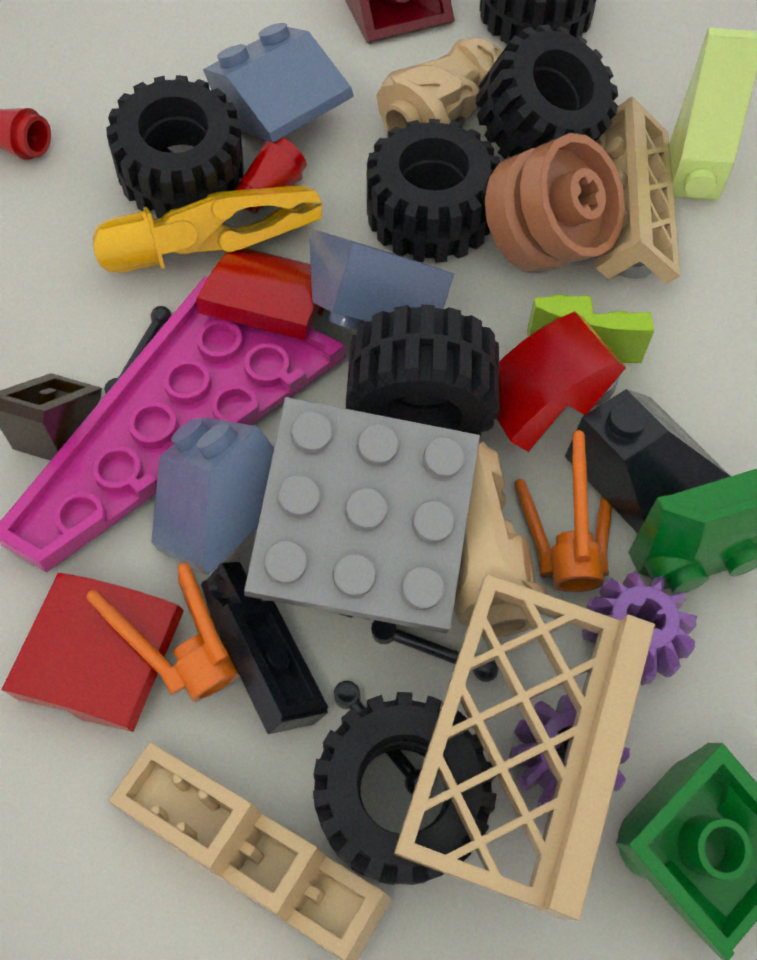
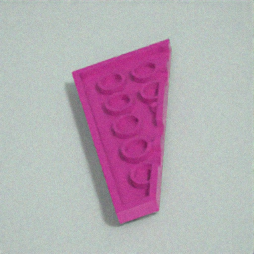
(184, 373)

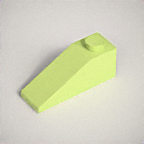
(713, 113)

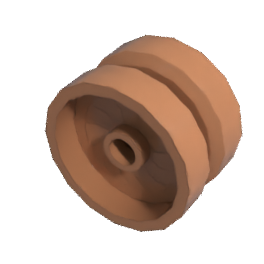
(555, 204)

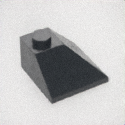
(640, 455)

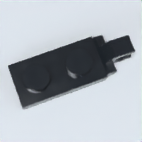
(263, 652)

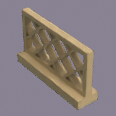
(590, 761)

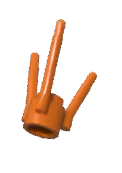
(576, 559)
(202, 660)

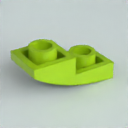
(623, 332)

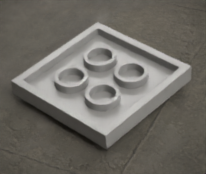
(364, 516)

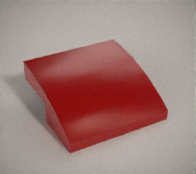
(261, 293)
(551, 370)
(82, 662)

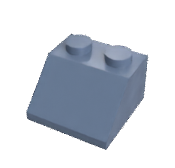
(278, 81)
(363, 280)
(210, 491)

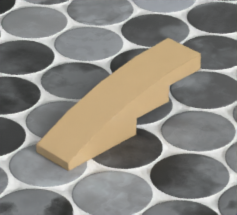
(252, 852)

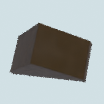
(45, 413)

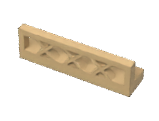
(643, 162)

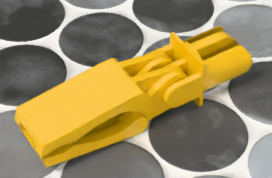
(140, 241)

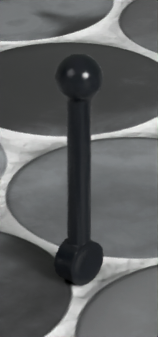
(159, 317)
(387, 632)
(347, 697)

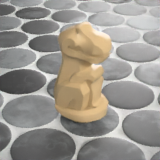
(438, 87)
(492, 549)

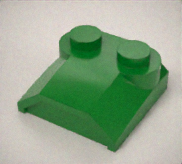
(700, 533)
(700, 844)

